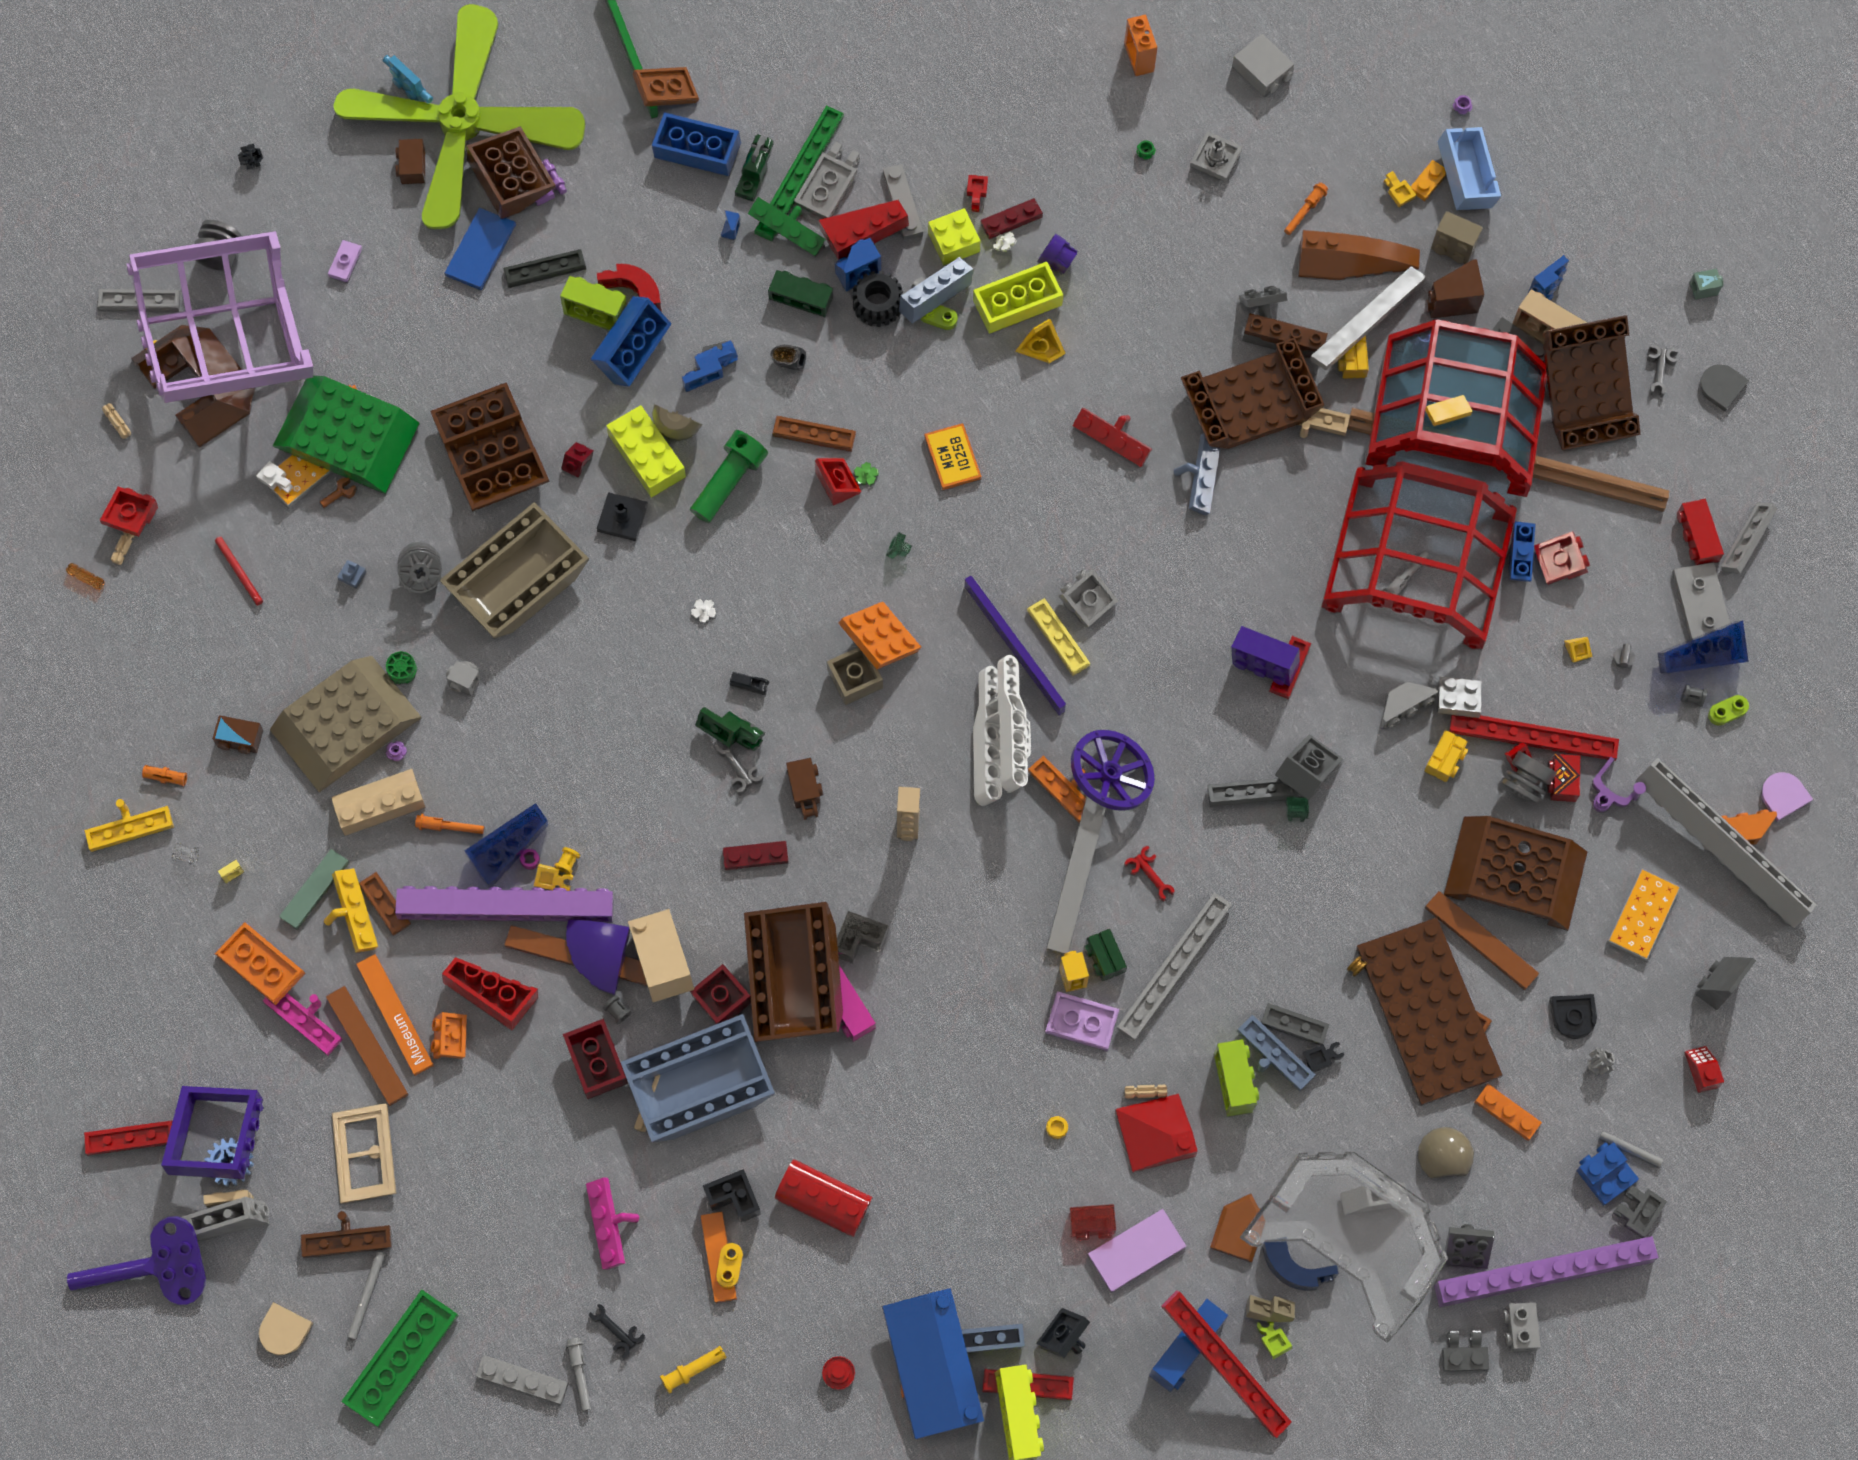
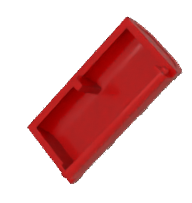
(823, 1197)

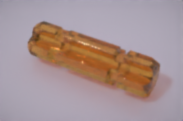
(85, 576)

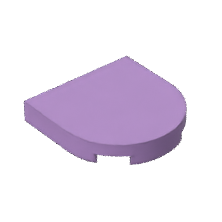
(1784, 794)

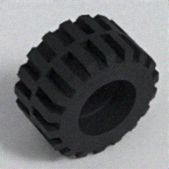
(877, 284)

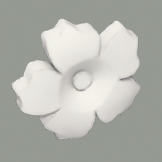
(1005, 242)
(703, 610)

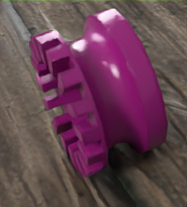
(523, 860)

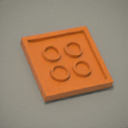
(879, 635)

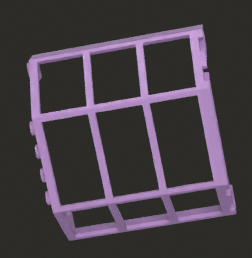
(301, 363)

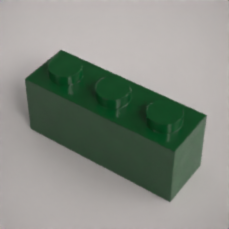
(800, 293)

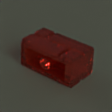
(1092, 1221)

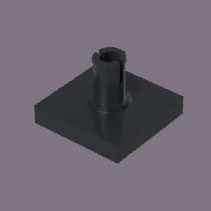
(622, 516)
(1064, 1334)

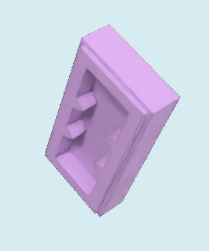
(345, 261)

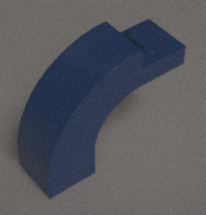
(1292, 1274)

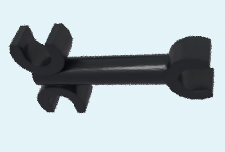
(627, 1341)

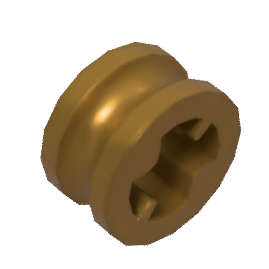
(1357, 966)

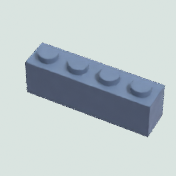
(935, 290)
(993, 1338)

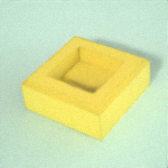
(230, 871)

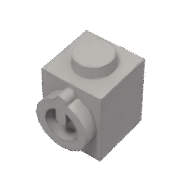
(463, 677)

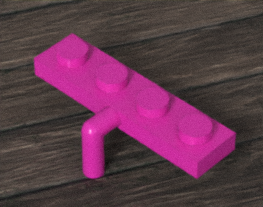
(305, 1021)
(607, 1222)

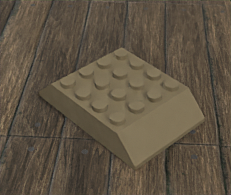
(516, 572)
(343, 721)

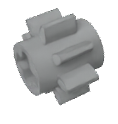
(1601, 1061)

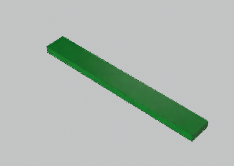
(627, 44)
(803, 165)

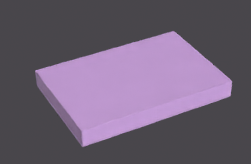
(1082, 1021)

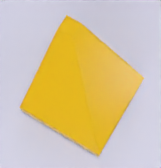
(1578, 648)

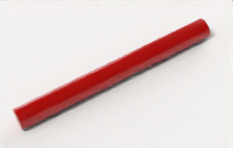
(239, 571)

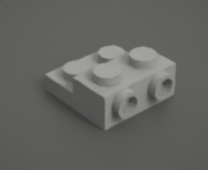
(1087, 597)

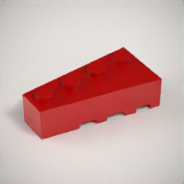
(870, 222)
(496, 995)

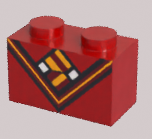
(1567, 780)

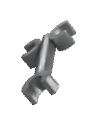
(1663, 357)
(745, 779)

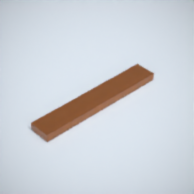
(1482, 940)
(367, 1045)

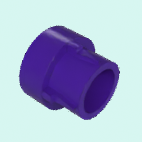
(1058, 254)

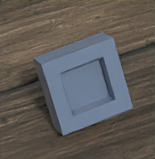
(351, 574)

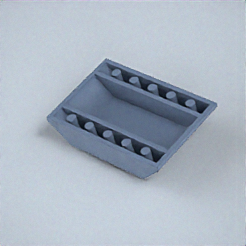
(700, 1080)

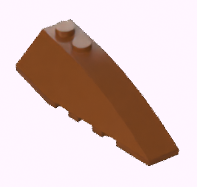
(1347, 255)

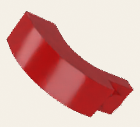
(632, 278)

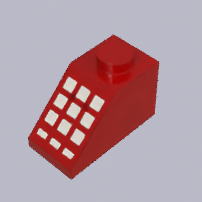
(1704, 1069)

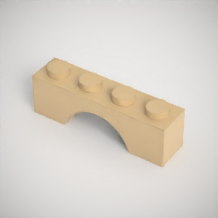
(908, 813)

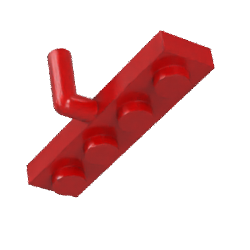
(1112, 436)

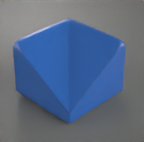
(731, 225)

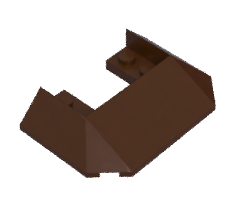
(210, 413)

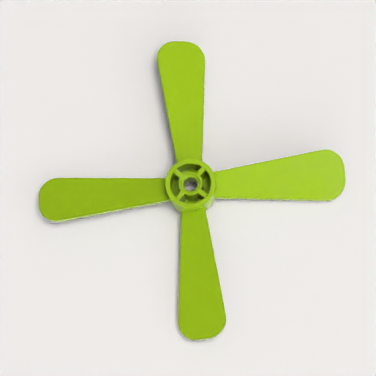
(474, 39)

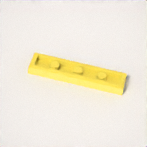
(1058, 637)

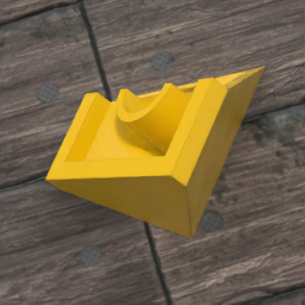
(1042, 343)

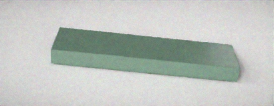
(313, 889)

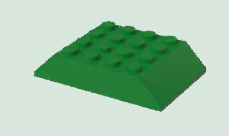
(347, 432)

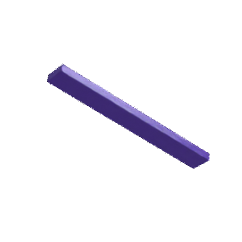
(1015, 645)

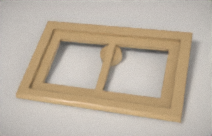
(383, 1151)

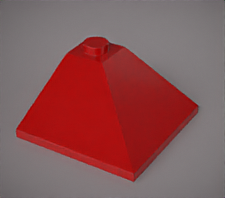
(1156, 1132)

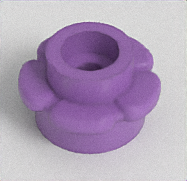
(1462, 100)
(398, 755)

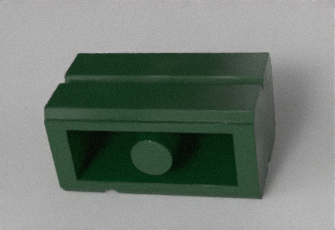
(1105, 955)

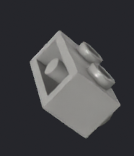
(1522, 1327)

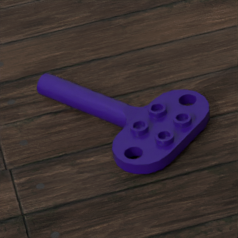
(173, 1261)

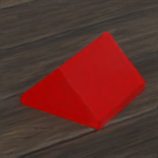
(836, 479)

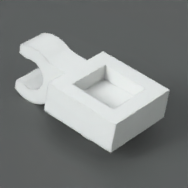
(274, 476)

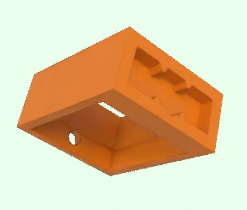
(1140, 46)

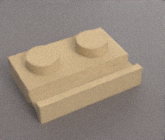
(220, 1198)

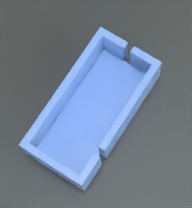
(1469, 168)

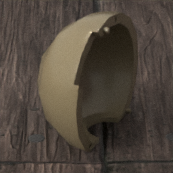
(673, 424)
(1445, 1153)

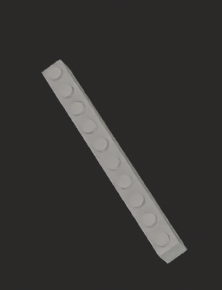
(1726, 843)

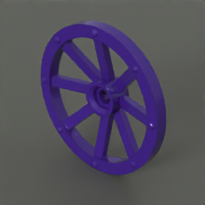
(1110, 771)

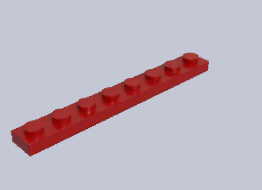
(1535, 736)
(1226, 1364)

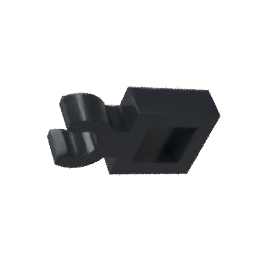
(1319, 1057)

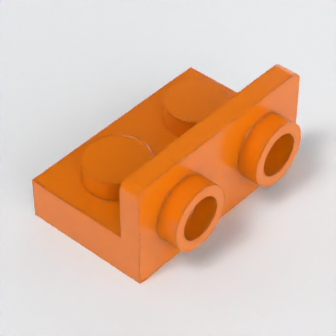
(449, 1035)

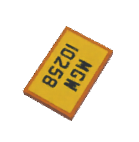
(952, 456)

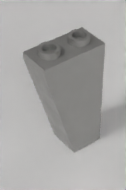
(229, 1218)

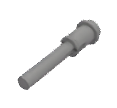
(1400, 582)
(577, 1361)

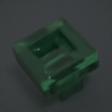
(898, 546)
(1297, 808)

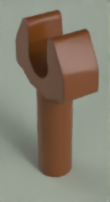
(349, 493)

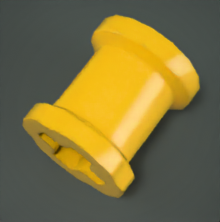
(567, 860)

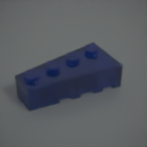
(1715, 648)
(503, 846)

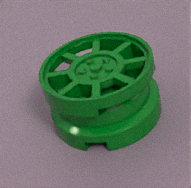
(401, 668)

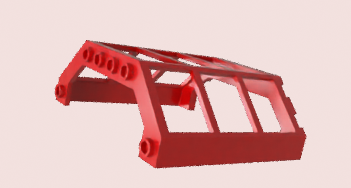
(1335, 601)

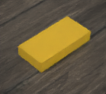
(1448, 410)

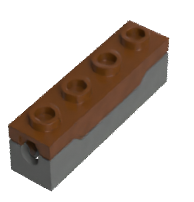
(1269, 332)

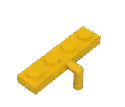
(128, 827)
(354, 911)

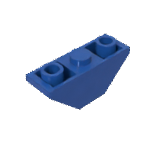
(1521, 552)

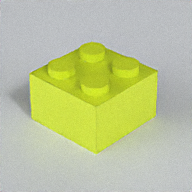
(954, 236)

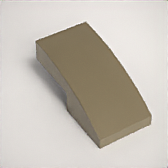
(1273, 1311)

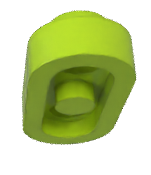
(937, 318)
(1729, 710)

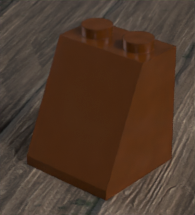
(1456, 292)

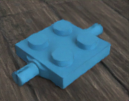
(406, 79)

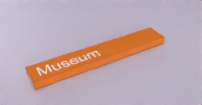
(395, 1014)

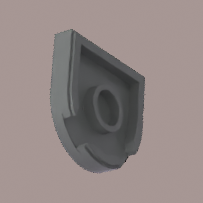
(1722, 385)

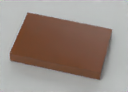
(665, 86)

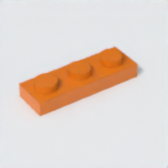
(1508, 1112)

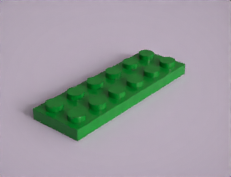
(399, 1358)

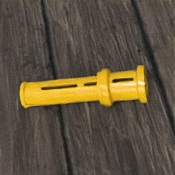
(683, 1374)

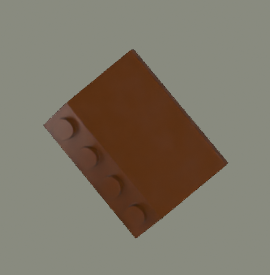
(509, 171)

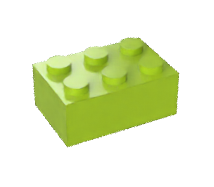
(592, 302)
(1236, 1077)

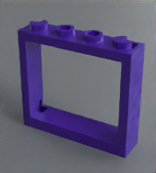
(188, 1095)

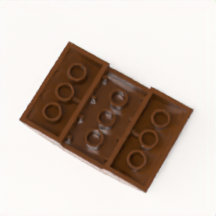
(489, 446)

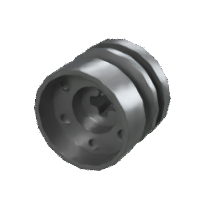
(213, 231)
(411, 559)
(1528, 777)

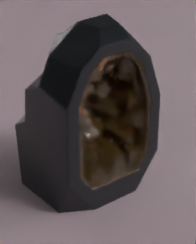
(789, 356)

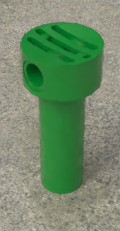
(743, 453)

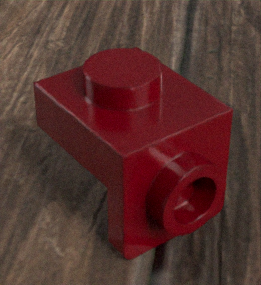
(576, 458)

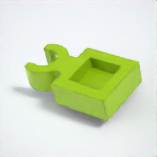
(1274, 1340)

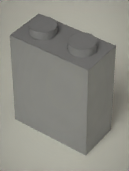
(1263, 65)

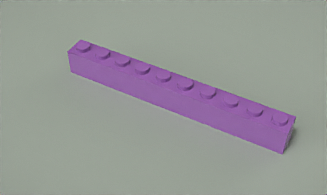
(504, 904)
(1545, 1271)

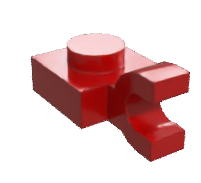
(977, 188)

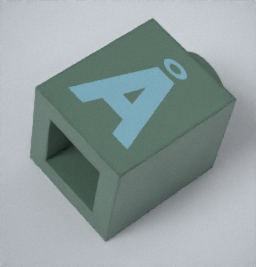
(1706, 283)

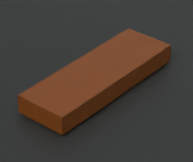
(383, 902)

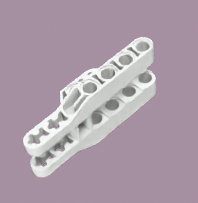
(1000, 733)

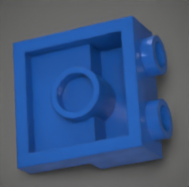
(1550, 278)
(1607, 1173)

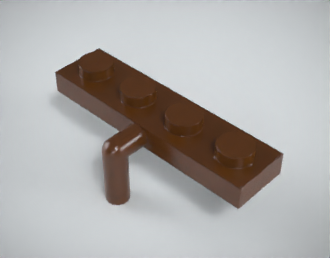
(346, 1240)

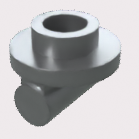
(1624, 656)

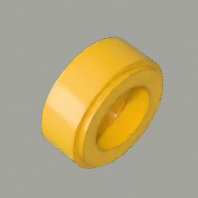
(1057, 1127)

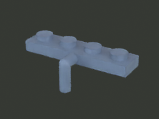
(1204, 476)
(1275, 1053)

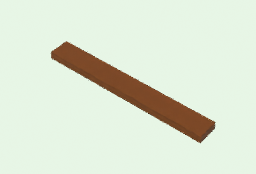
(557, 950)

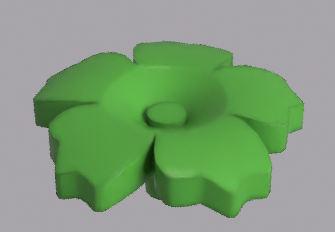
(866, 474)

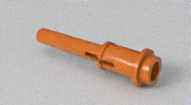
(1311, 201)
(433, 823)

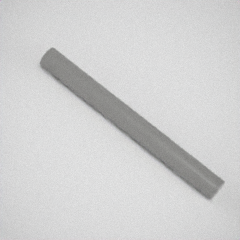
(365, 1297)

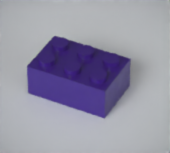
(1265, 656)

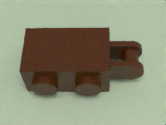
(804, 786)

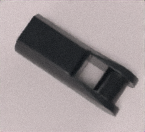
(745, 682)

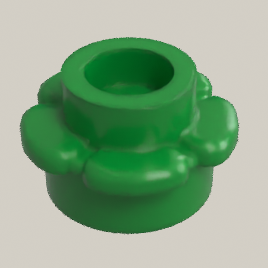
(1145, 145)

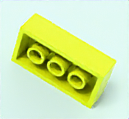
(1017, 297)
(646, 451)
(1018, 1413)

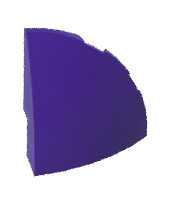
(598, 951)

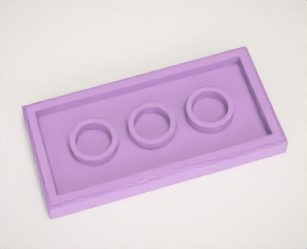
(1136, 1250)

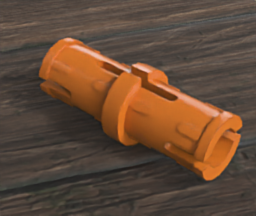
(164, 775)

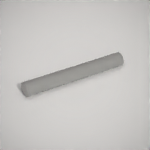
(1631, 1149)

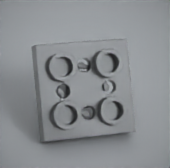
(1219, 150)

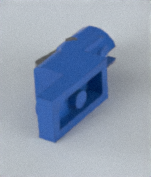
(709, 365)

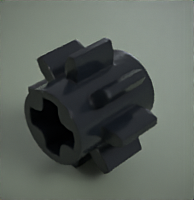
(250, 156)

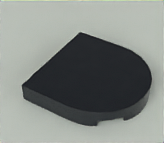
(1574, 1014)

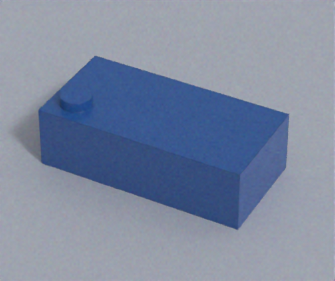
(696, 144)
(631, 341)
(1182, 1352)

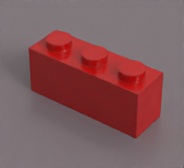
(1700, 532)

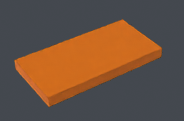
(260, 963)

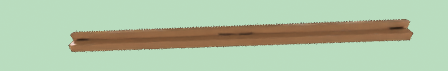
(1566, 475)

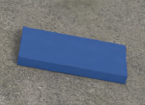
(480, 249)

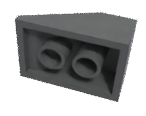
(1308, 767)
(1723, 980)

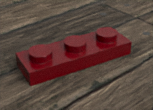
(1011, 218)
(755, 855)

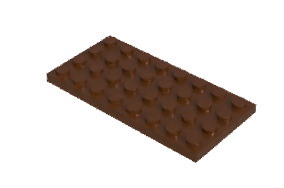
(1429, 1011)

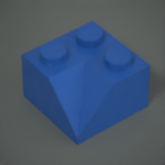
(861, 260)

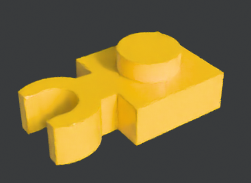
(548, 878)

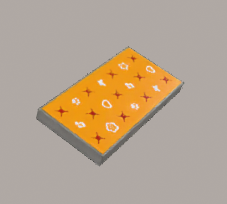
(303, 478)
(1643, 914)

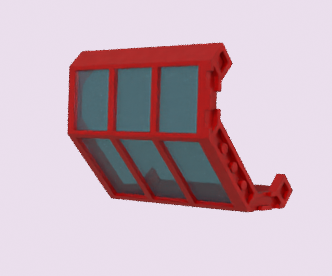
(1449, 360)

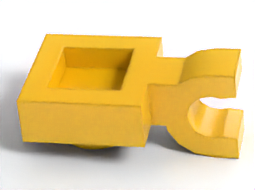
(1399, 191)

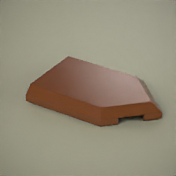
(1231, 1225)

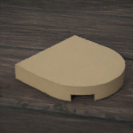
(283, 1330)

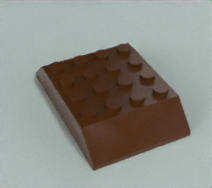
(793, 971)

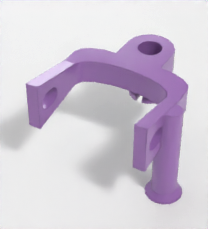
(1610, 797)

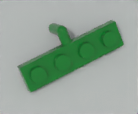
(787, 225)

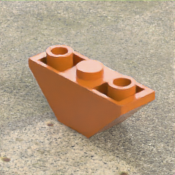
(1752, 826)

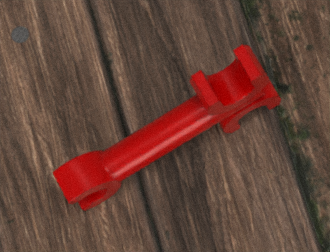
(1142, 861)

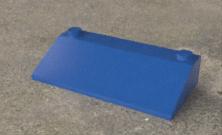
(932, 1363)

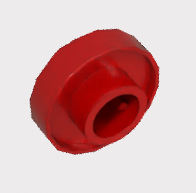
(838, 1373)

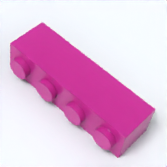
(855, 1016)

